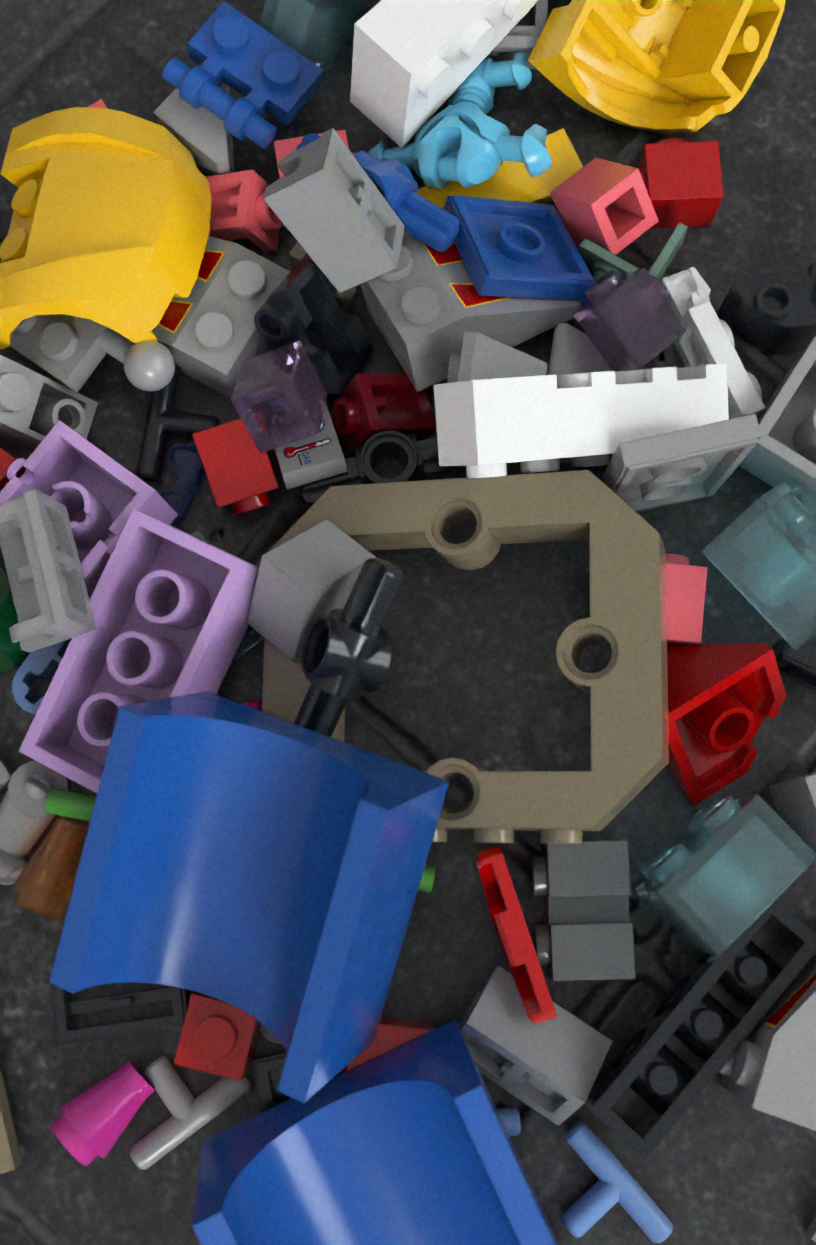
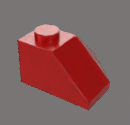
(715, 711)

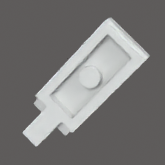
(711, 340)

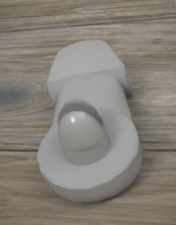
(24, 815)

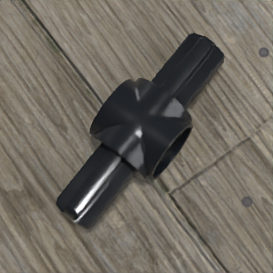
(419, 456)
(348, 648)

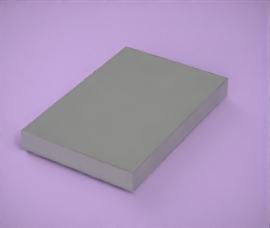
(680, 463)

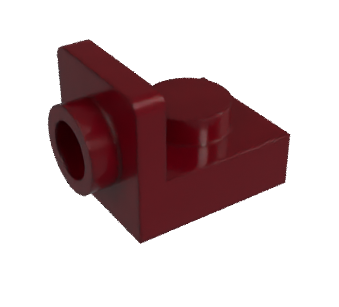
(381, 404)

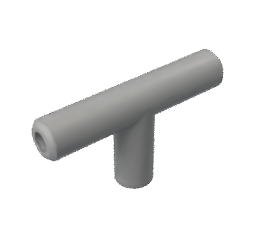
(187, 1112)

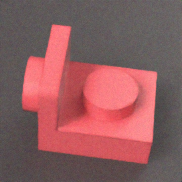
(241, 211)

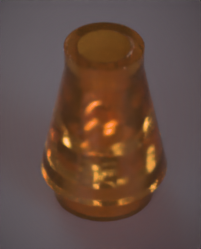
(51, 872)

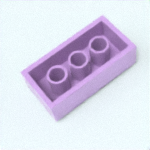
(165, 629)

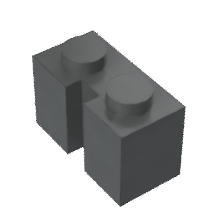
(584, 911)

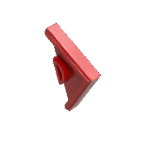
(514, 935)

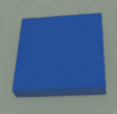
(518, 249)

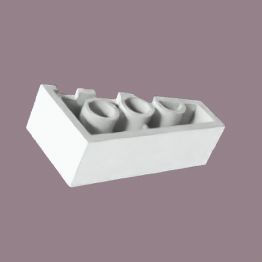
(419, 53)
(570, 415)

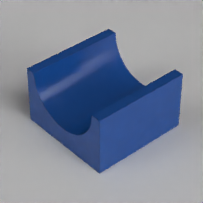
(251, 873)
(374, 1158)

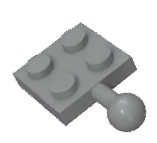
(74, 347)

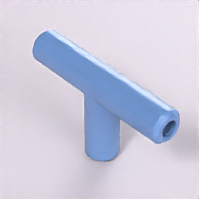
(613, 1186)

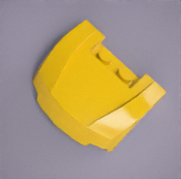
(657, 60)
(100, 221)

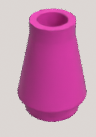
(100, 1114)

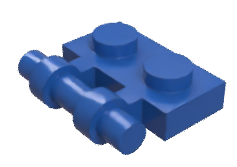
(253, 64)

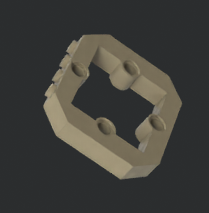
(625, 612)

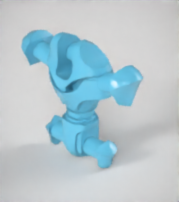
(464, 141)

